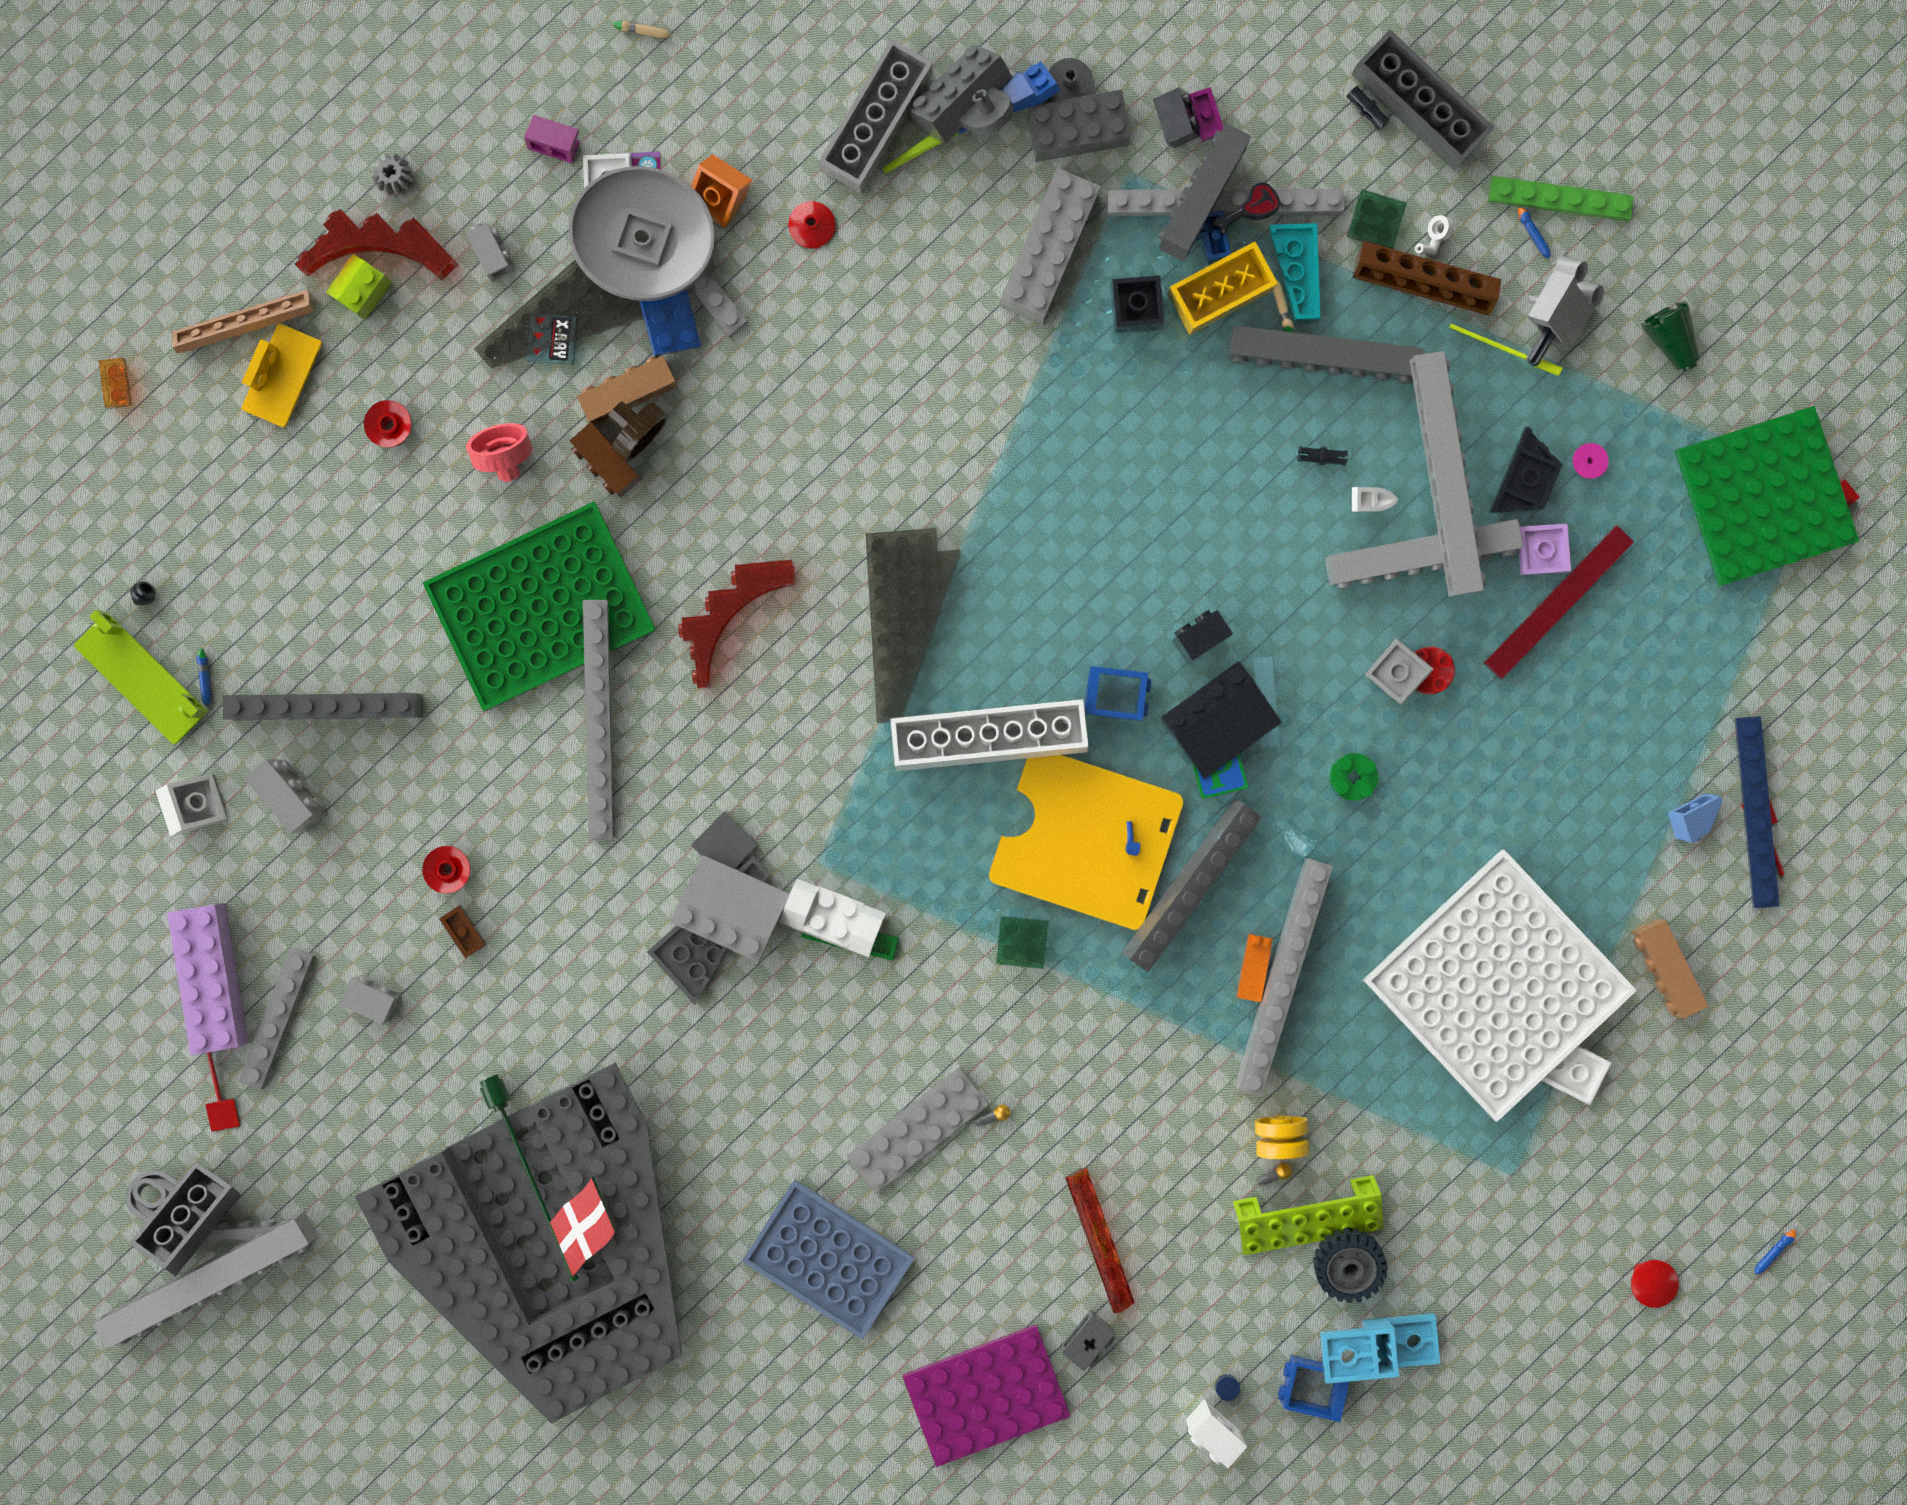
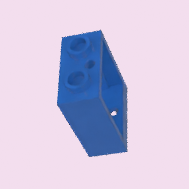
(1092, 689)
(1337, 1397)

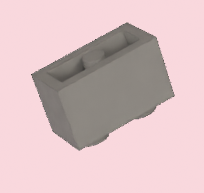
(370, 999)

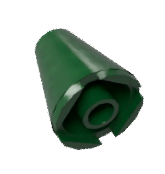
(1674, 335)

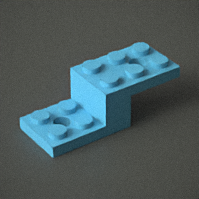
(1380, 1348)

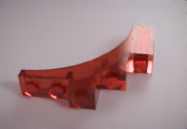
(375, 236)
(704, 631)

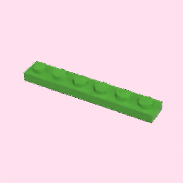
(1560, 198)

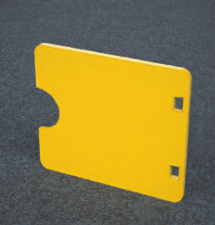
(1080, 838)

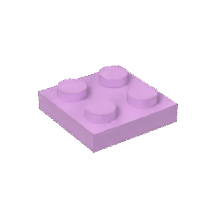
(1544, 549)

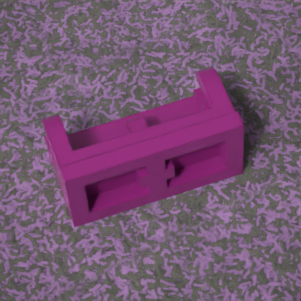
(552, 139)

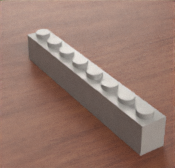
(1415, 555)

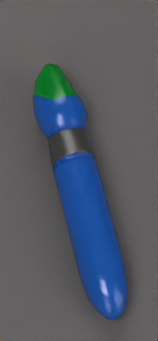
(202, 661)

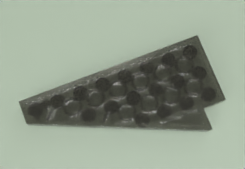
(567, 295)
(905, 597)

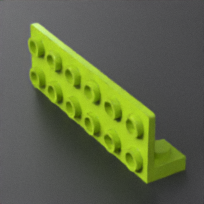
(139, 677)
(1310, 1222)

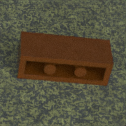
(604, 461)

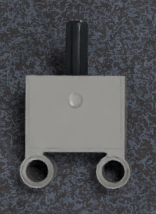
(1563, 307)

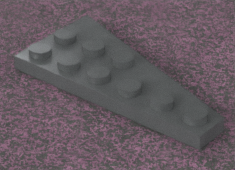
(692, 958)

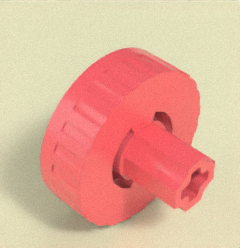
(500, 450)

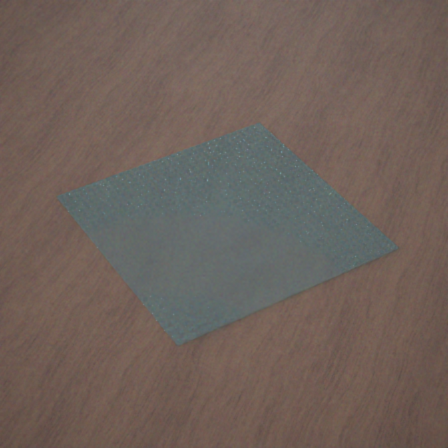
(1173, 488)

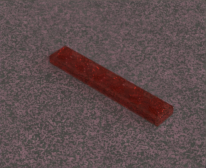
(1100, 1240)

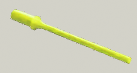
(1544, 365)

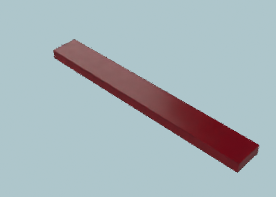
(1558, 602)

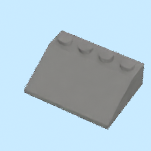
(730, 908)

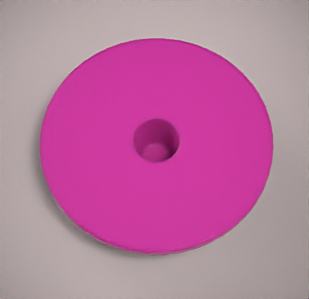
(1590, 460)

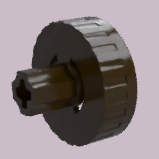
(637, 429)

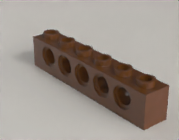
(1426, 278)

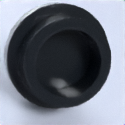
(142, 593)

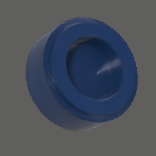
(1227, 1387)

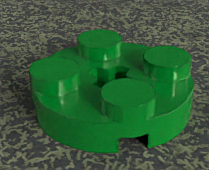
(1365, 769)

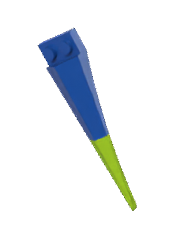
(1024, 91)

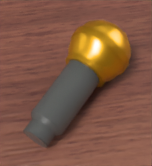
(1000, 1113)
(1282, 1171)

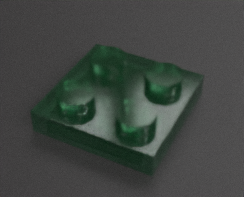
(1376, 219)
(1022, 942)

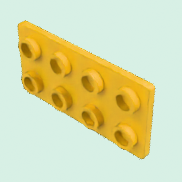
(279, 374)

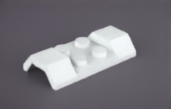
(832, 917)

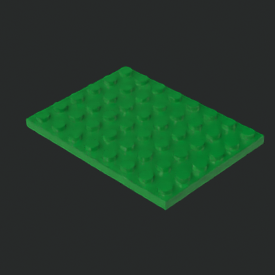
(521, 605)

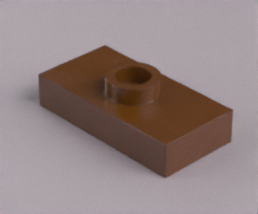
(462, 931)

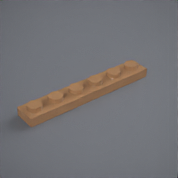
(242, 321)

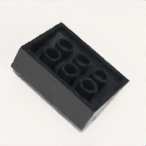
(1221, 720)

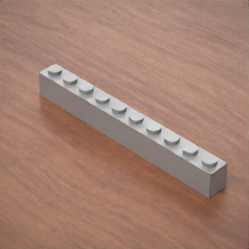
(1447, 474)
(1283, 977)
(206, 1279)

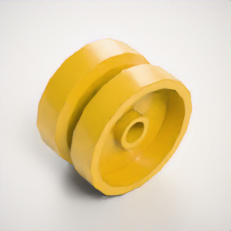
(1282, 1137)

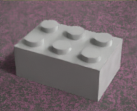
(286, 795)

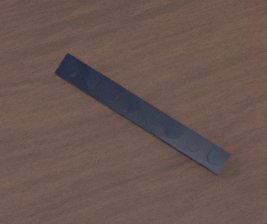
(1756, 812)

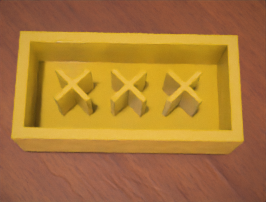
(1222, 288)

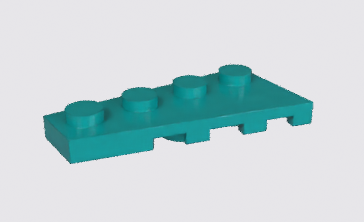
(1299, 264)

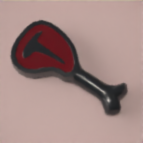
(1261, 204)

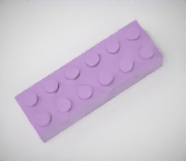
(207, 978)

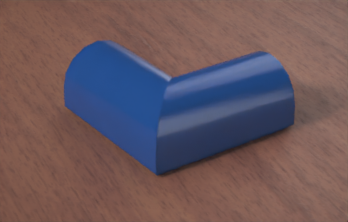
(1215, 243)

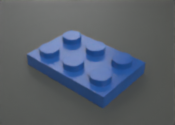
(670, 324)

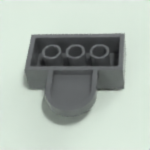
(966, 97)
(1076, 116)

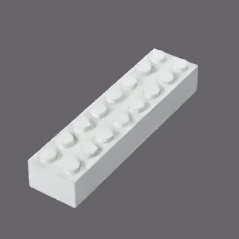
(989, 735)

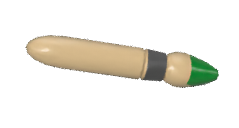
(624, 25)
(1287, 323)

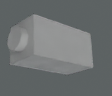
(489, 252)

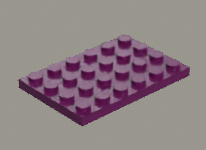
(986, 1395)

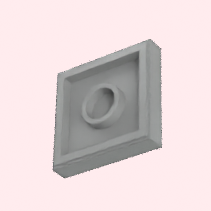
(1399, 671)

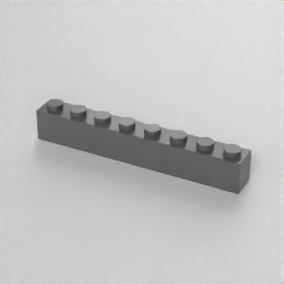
(1321, 353)
(322, 706)
(1191, 885)

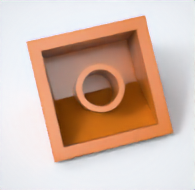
(720, 188)

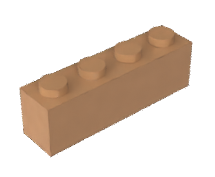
(632, 388)
(1669, 969)

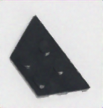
(1528, 477)

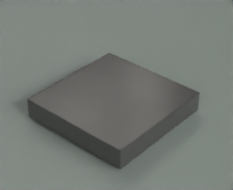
(725, 842)

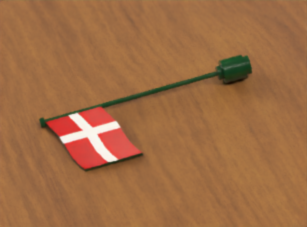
(582, 1223)

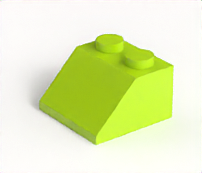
(359, 286)

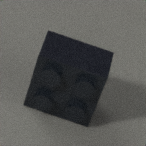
(1137, 304)
(1201, 637)

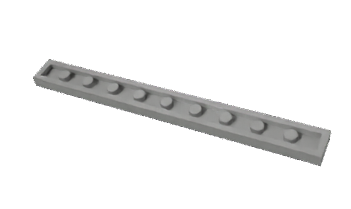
(1163, 201)
(598, 719)

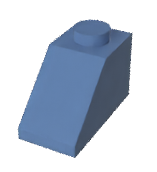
(1695, 817)

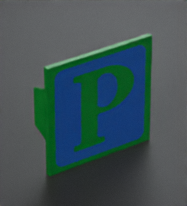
(1222, 781)

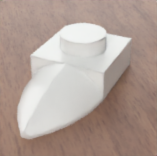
(1372, 499)

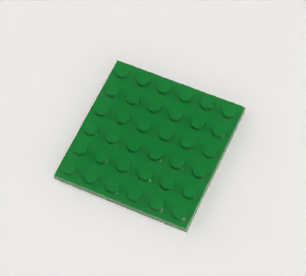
(1766, 496)

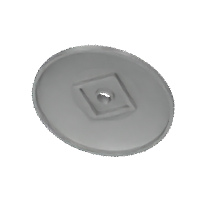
(646, 203)

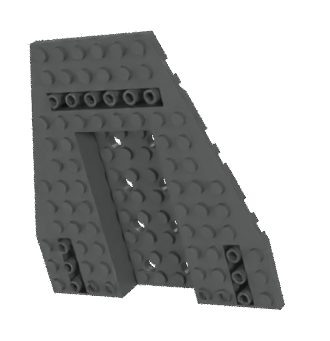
(465, 1256)

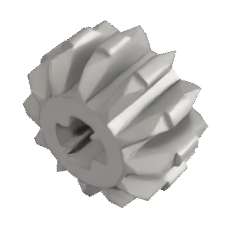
(394, 182)

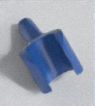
(1131, 847)

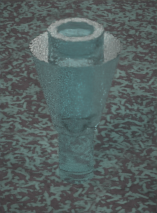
(1298, 842)

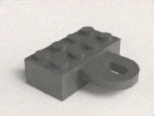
(181, 1216)

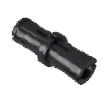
(1367, 108)
(1322, 456)

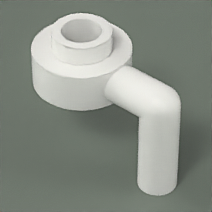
(1435, 232)

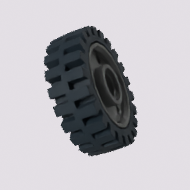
(1353, 1281)

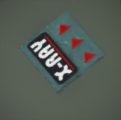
(558, 354)

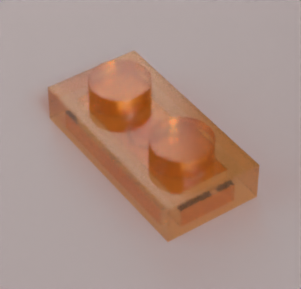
(115, 383)

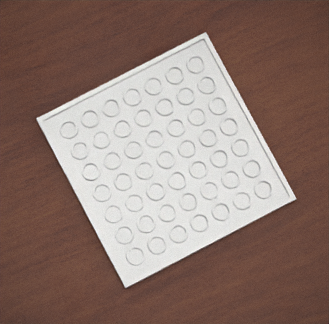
(1499, 985)

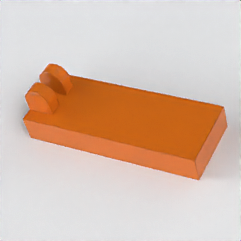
(1254, 967)

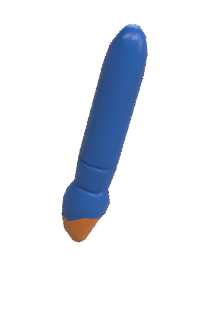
(1534, 233)
(1775, 1251)

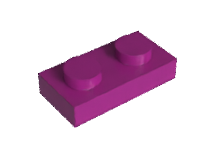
(1207, 113)

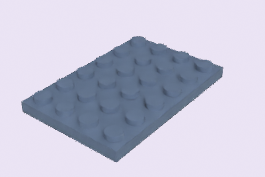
(828, 1259)

